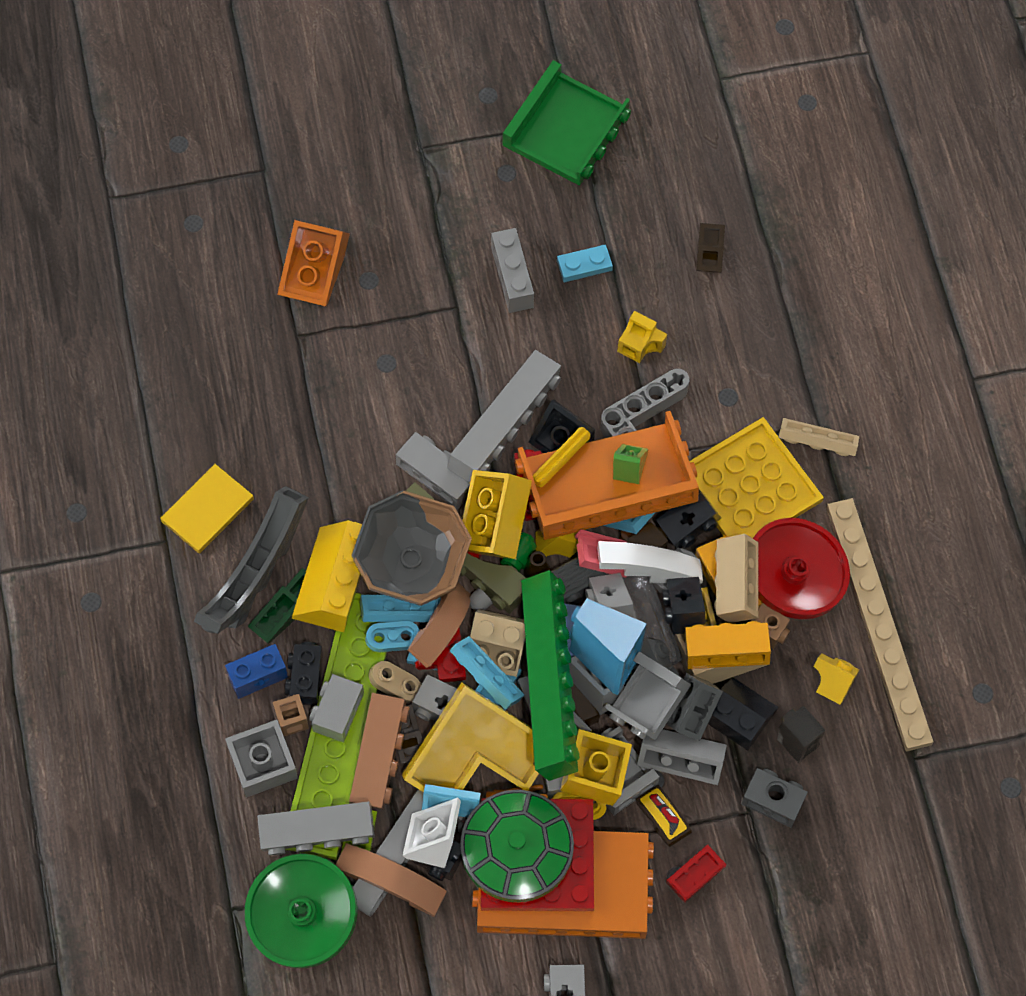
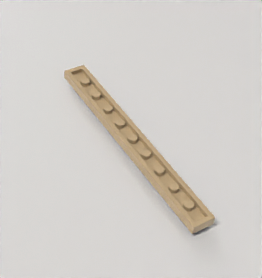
(880, 626)

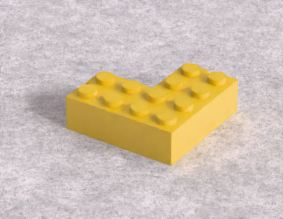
(469, 734)

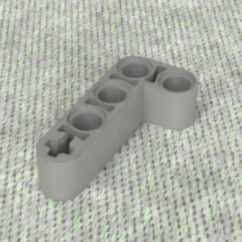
(648, 407)

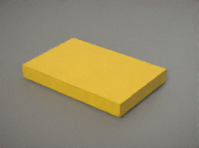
(207, 508)

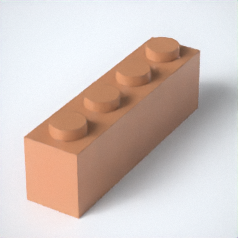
(378, 750)

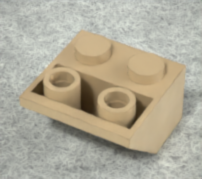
(500, 638)

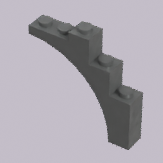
(254, 571)

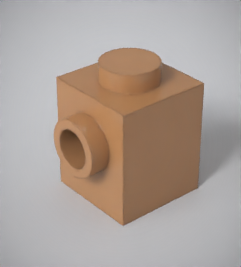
(776, 624)

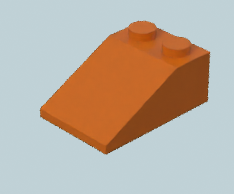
(312, 262)

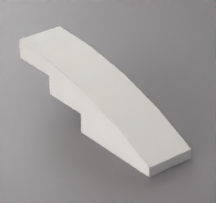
(647, 561)

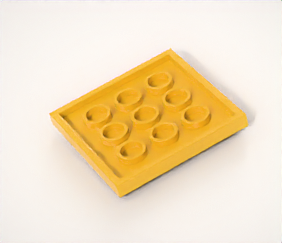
(754, 481)

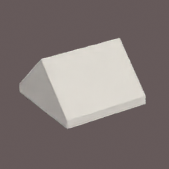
(432, 833)

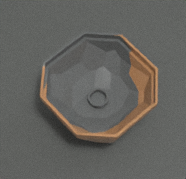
(411, 548)

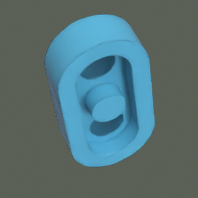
(391, 634)

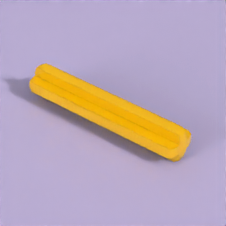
(561, 456)

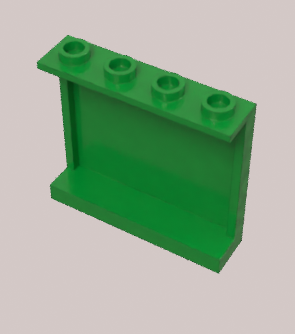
(565, 125)

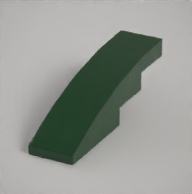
(278, 611)

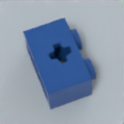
(256, 671)

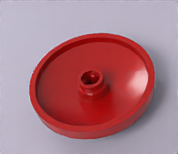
(800, 568)

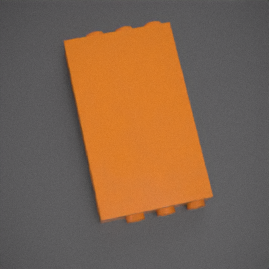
(588, 496)
(619, 896)

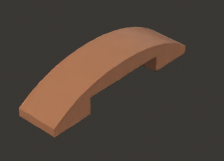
(441, 627)
(391, 878)

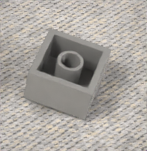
(261, 758)

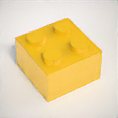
(600, 768)

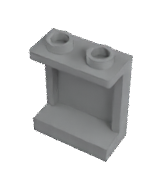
(648, 698)
(637, 779)

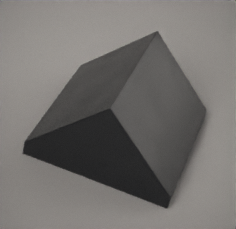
(557, 427)

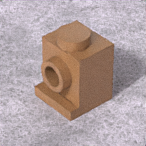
(290, 715)

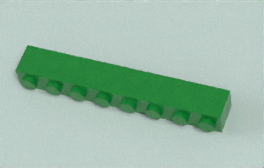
(549, 676)

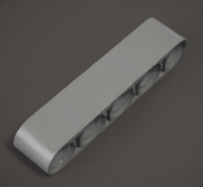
(392, 848)

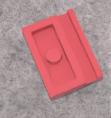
(588, 550)

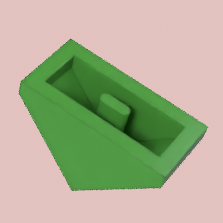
(629, 463)

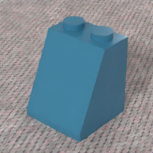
(606, 642)

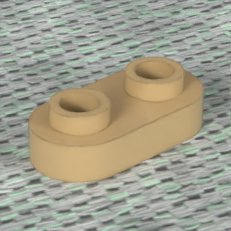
(395, 683)

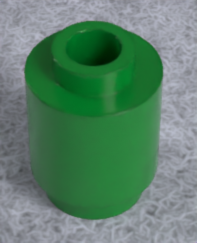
(525, 549)

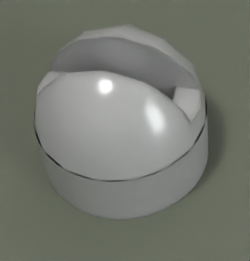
(479, 600)

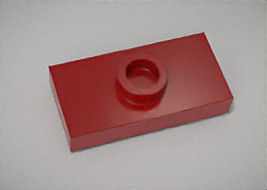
(696, 873)

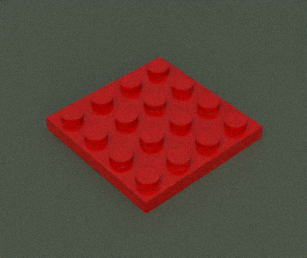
(577, 887)

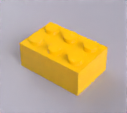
(496, 512)

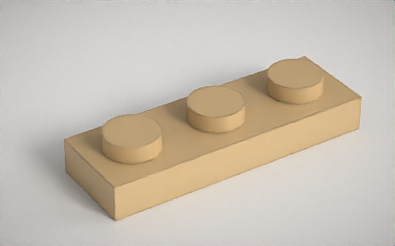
(819, 437)

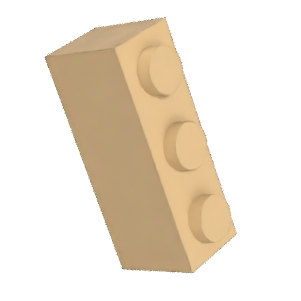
(736, 578)

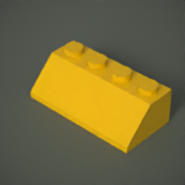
(330, 578)

